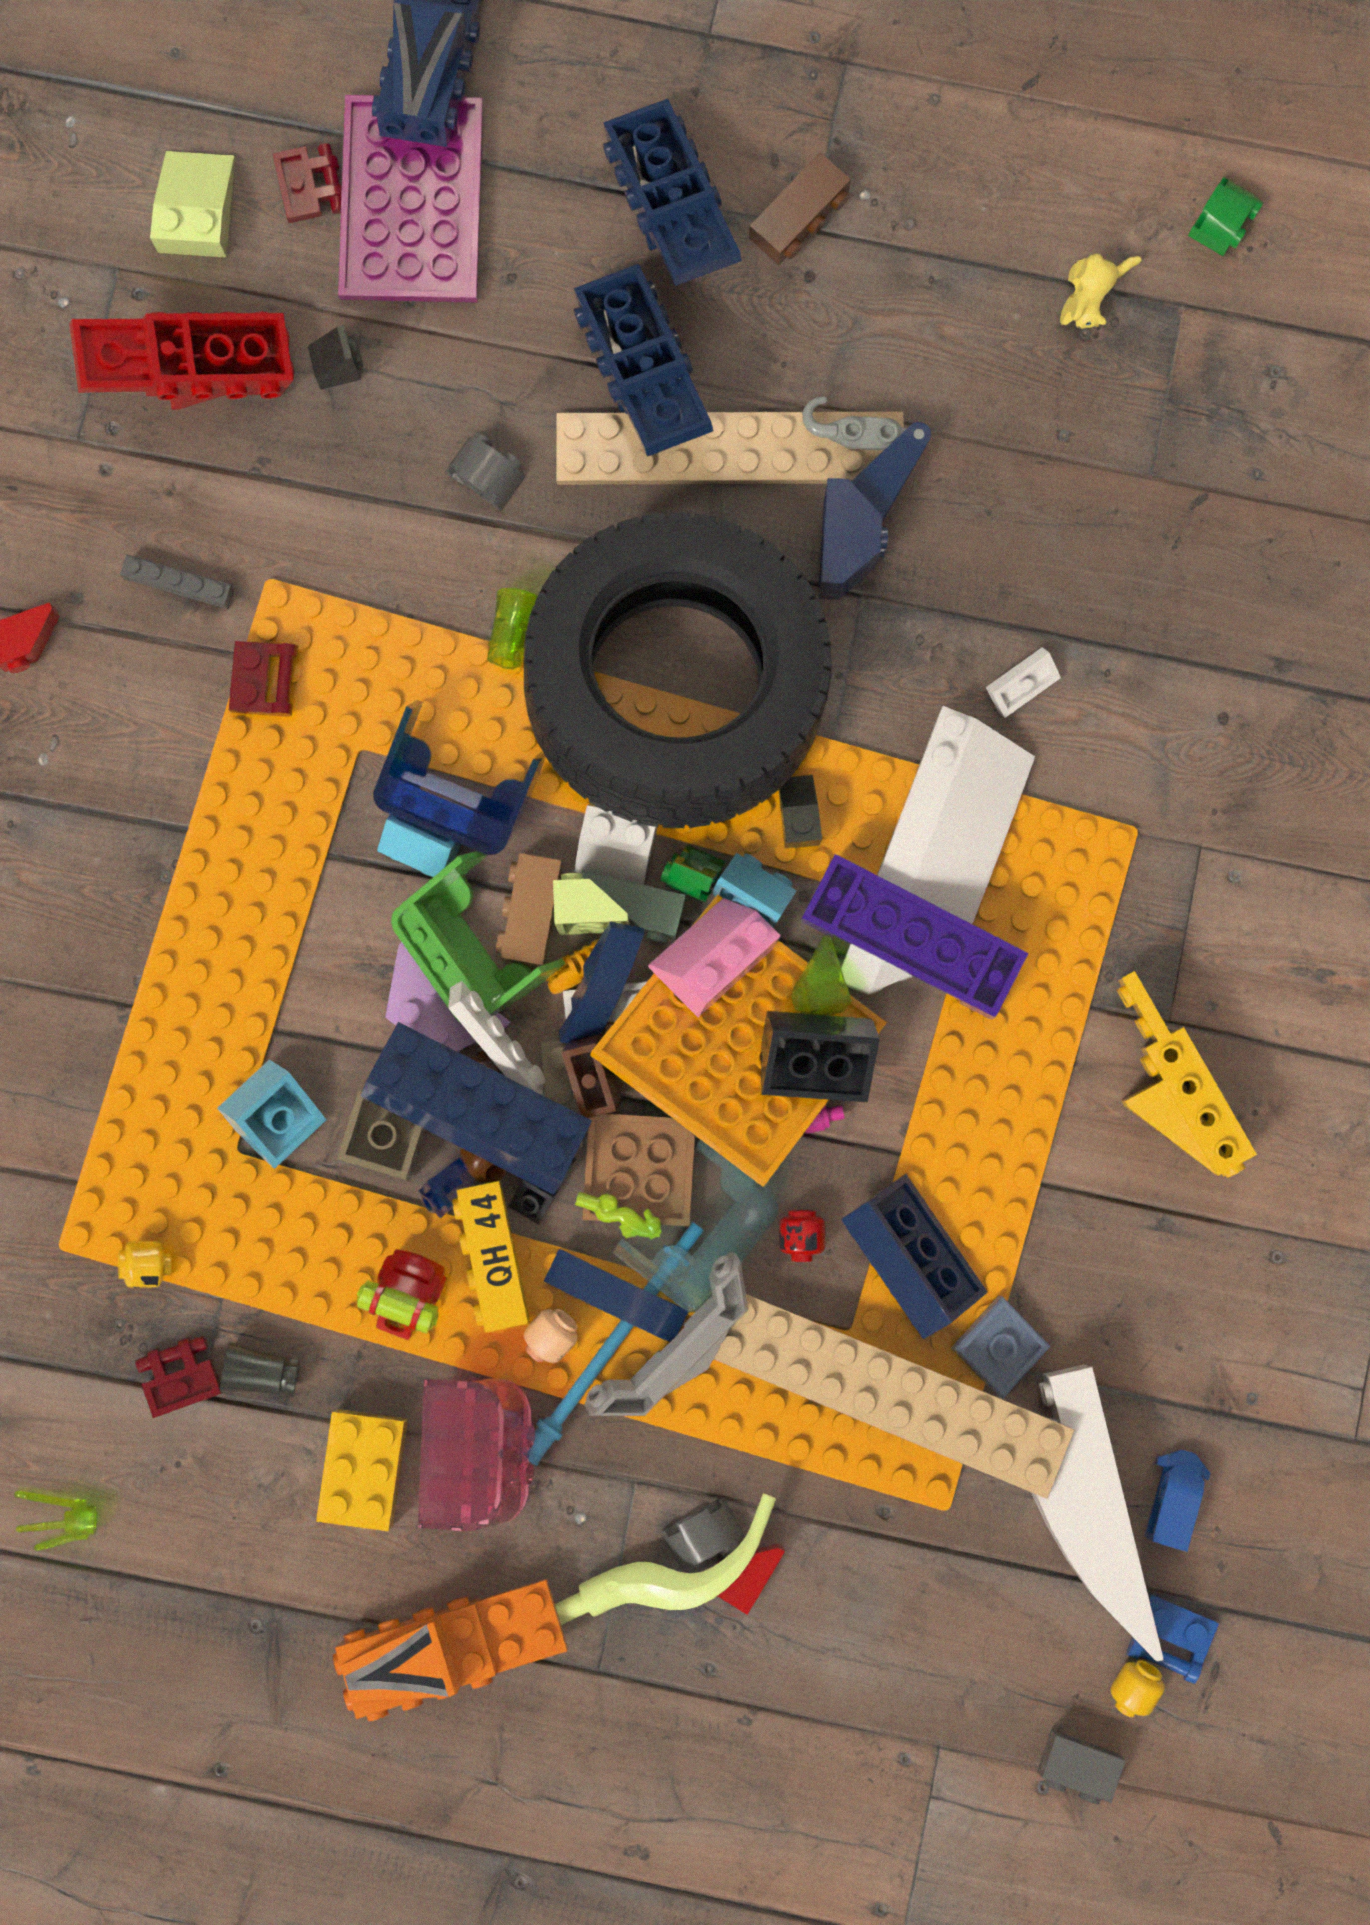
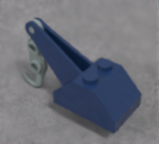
(858, 507)

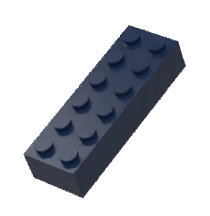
(475, 1108)

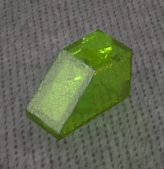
(821, 984)

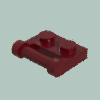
(251, 678)

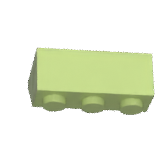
(583, 906)

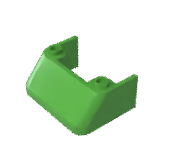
(449, 950)

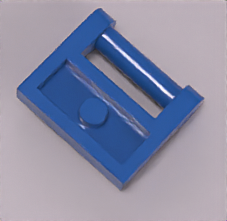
(1182, 1629)

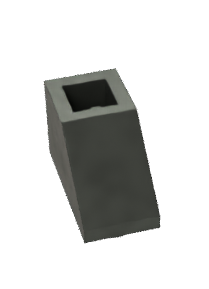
(335, 358)

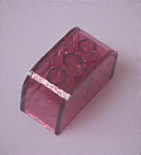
(474, 1453)

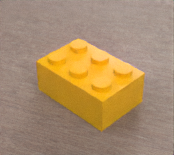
(362, 1470)

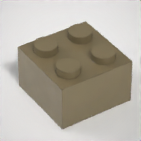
(380, 1140)

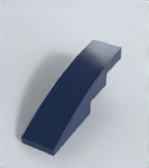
(603, 981)

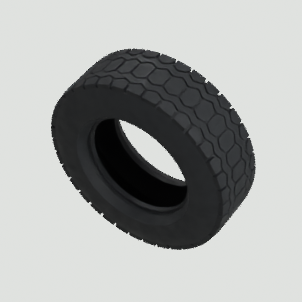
(693, 567)

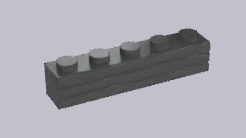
(177, 581)

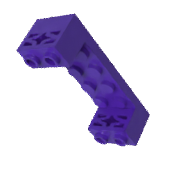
(914, 936)

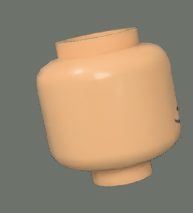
(550, 1336)

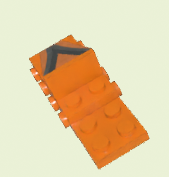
(447, 1649)

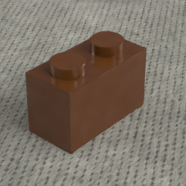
(590, 1080)

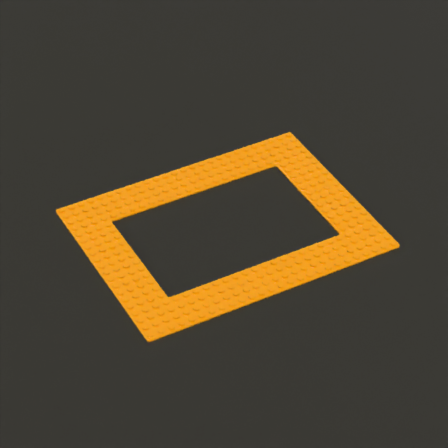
(305, 1244)

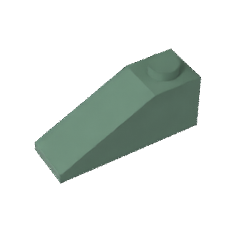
(646, 906)

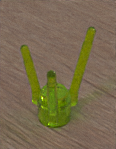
(79, 1520)

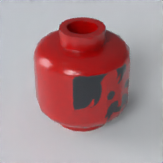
(802, 1235)

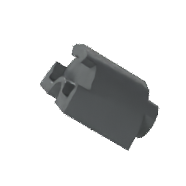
(486, 470)
(703, 1536)

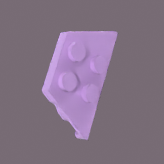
(420, 1007)

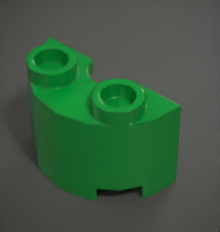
(1224, 215)
(692, 872)

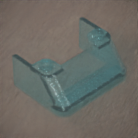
(686, 1276)

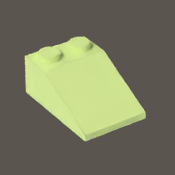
(193, 204)

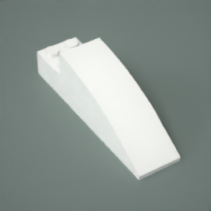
(1089, 1507)

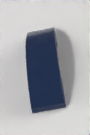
(615, 1296)

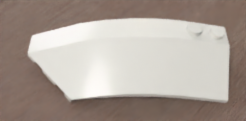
(949, 828)

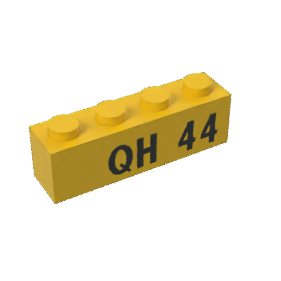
(492, 1257)

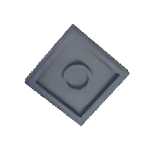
(1000, 1347)

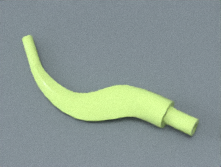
(661, 1586)

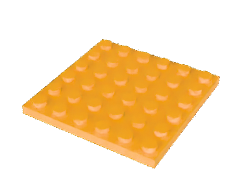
(710, 1065)

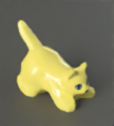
(1092, 281)

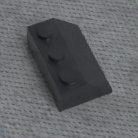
(818, 1056)

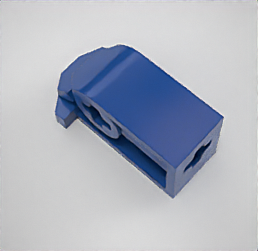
(1177, 1499)

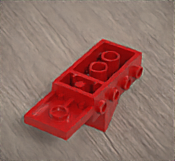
(184, 355)

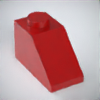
(25, 637)
(750, 1583)

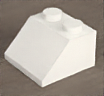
(614, 846)

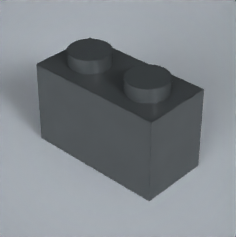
(1081, 1767)

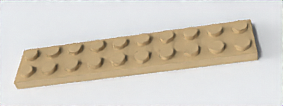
(738, 451)
(897, 1396)

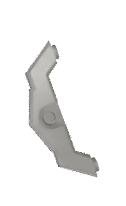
(685, 1355)

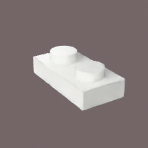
(1023, 682)

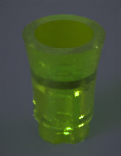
(510, 627)

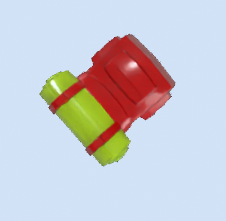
(404, 1293)

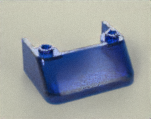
(443, 806)

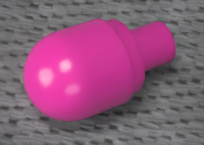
(824, 1117)

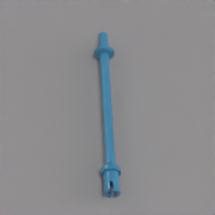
(550, 1427)

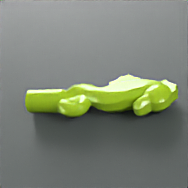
(632, 1223)

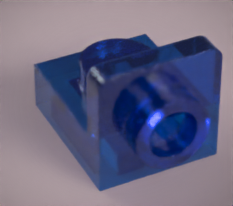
(437, 1188)

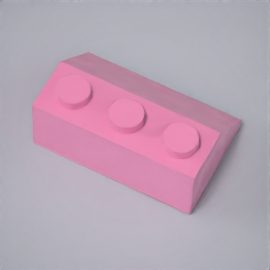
(715, 954)

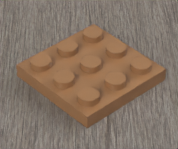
(641, 1164)

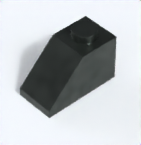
(800, 812)

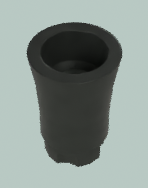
(258, 1371)

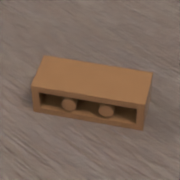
(529, 910)

